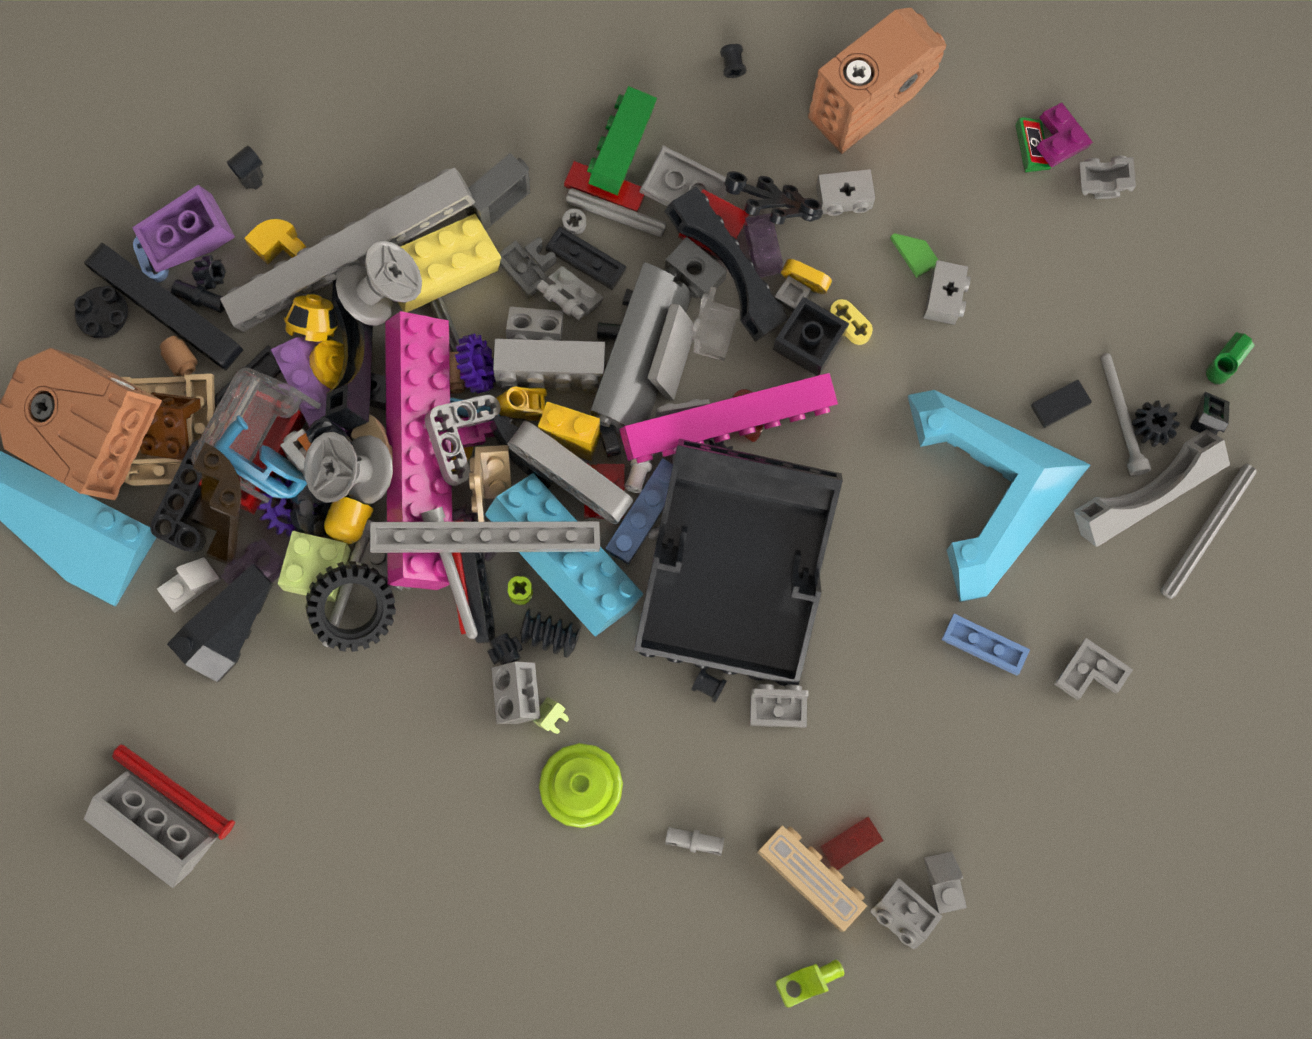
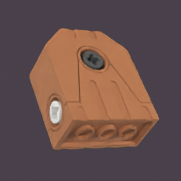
(874, 77)
(75, 421)

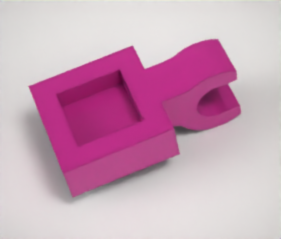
(475, 434)

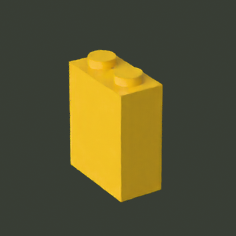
(571, 429)

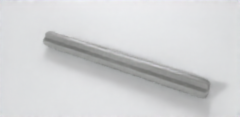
(1208, 531)

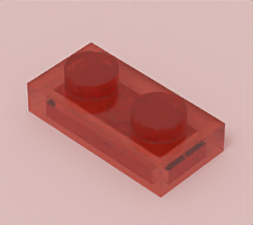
(851, 843)

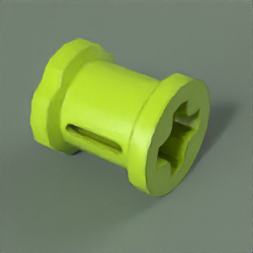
(520, 599)

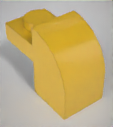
(272, 238)

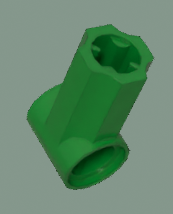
(1229, 358)

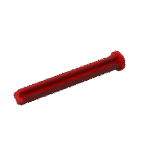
(173, 791)

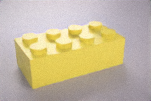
(451, 259)

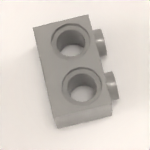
(534, 324)
(515, 693)

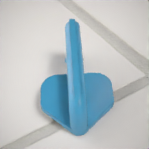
(257, 475)

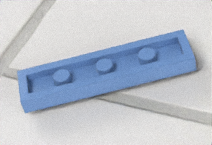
(641, 515)

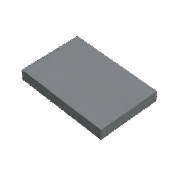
(676, 174)
(671, 352)

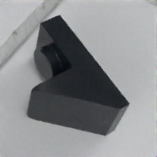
(1211, 414)

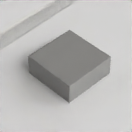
(791, 293)

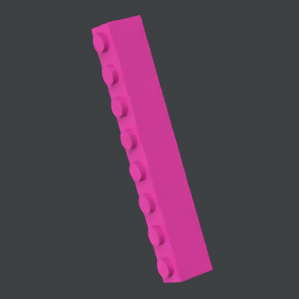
(729, 416)

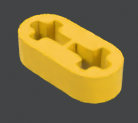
(808, 276)

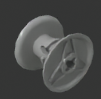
(387, 277)
(340, 469)

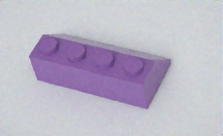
(295, 366)

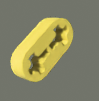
(855, 318)

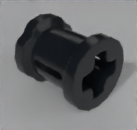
(733, 60)
(708, 685)

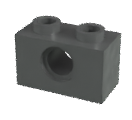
(688, 256)

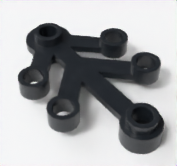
(772, 197)

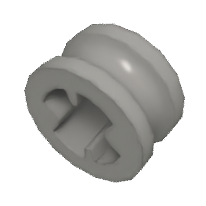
(581, 224)

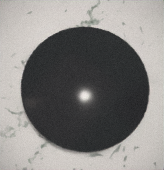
(101, 312)

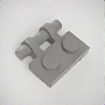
(570, 293)

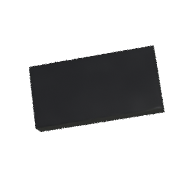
(1061, 403)

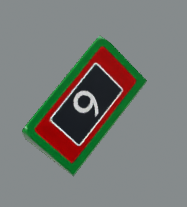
(1029, 135)

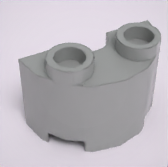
(1108, 178)

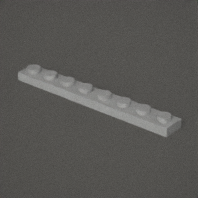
(484, 537)

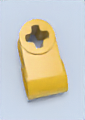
(527, 403)

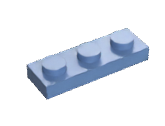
(985, 644)

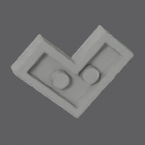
(1092, 663)

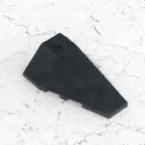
(217, 632)

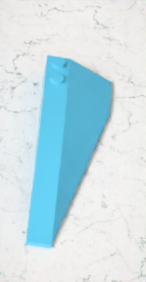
(72, 531)

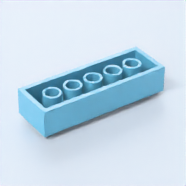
(583, 580)

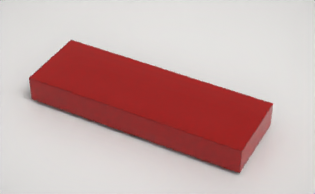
(628, 196)

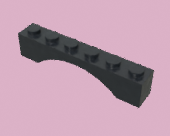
(696, 219)
(350, 397)

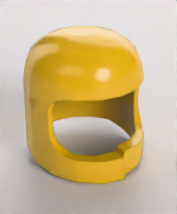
(347, 520)

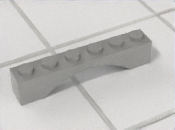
(1196, 462)

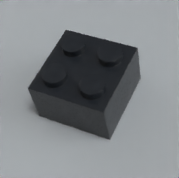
(810, 336)

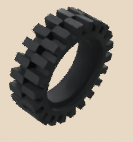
(350, 637)

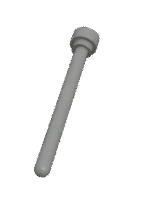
(1137, 462)
(437, 515)
(345, 590)

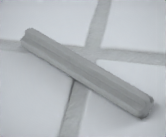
(615, 212)

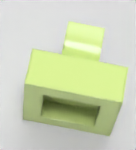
(549, 713)

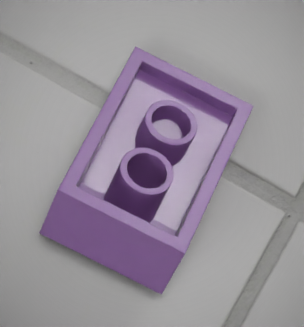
(183, 230)

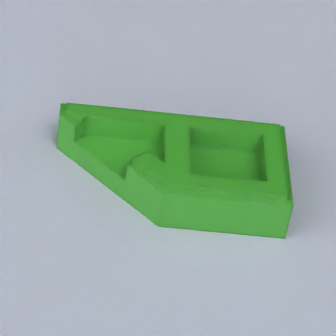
(915, 253)

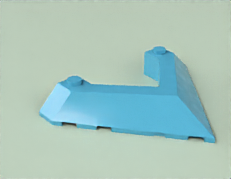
(1038, 479)

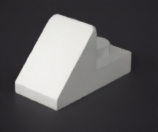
(188, 584)

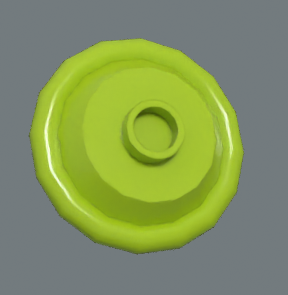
(580, 785)

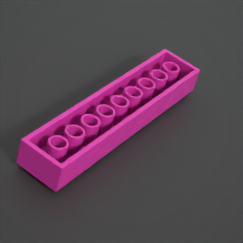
(415, 385)

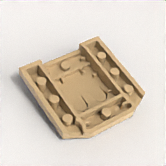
(160, 471)

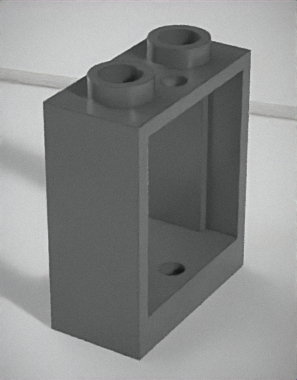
(499, 190)

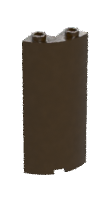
(219, 502)

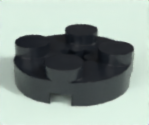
(302, 515)

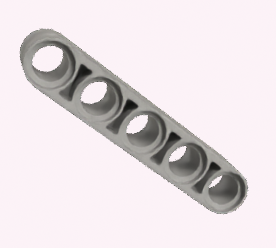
(570, 472)

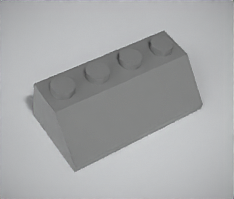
(150, 827)

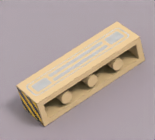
(812, 878)

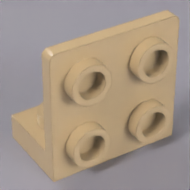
(488, 475)

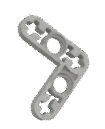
(451, 424)

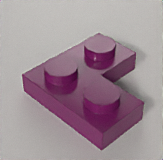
(1066, 138)

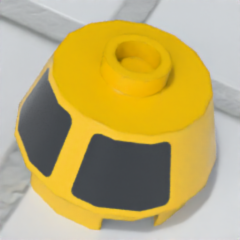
(311, 317)

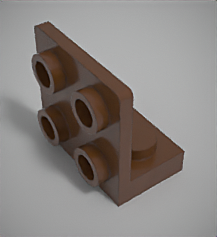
(168, 431)

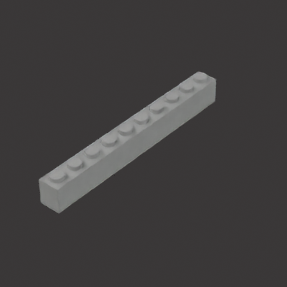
(319, 265)

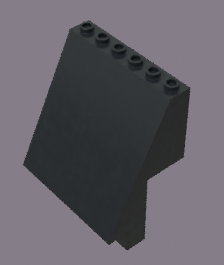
(738, 563)

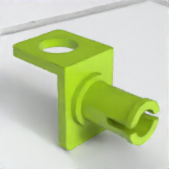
(811, 981)

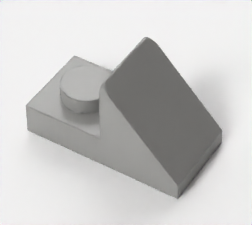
(945, 882)

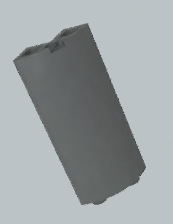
(625, 390)

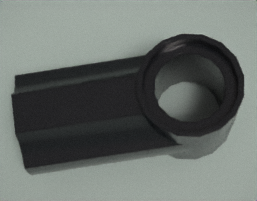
(247, 168)

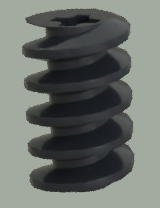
(549, 633)

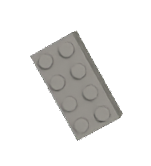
(549, 364)

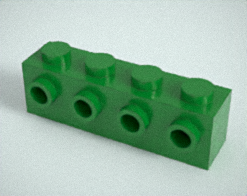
(622, 140)

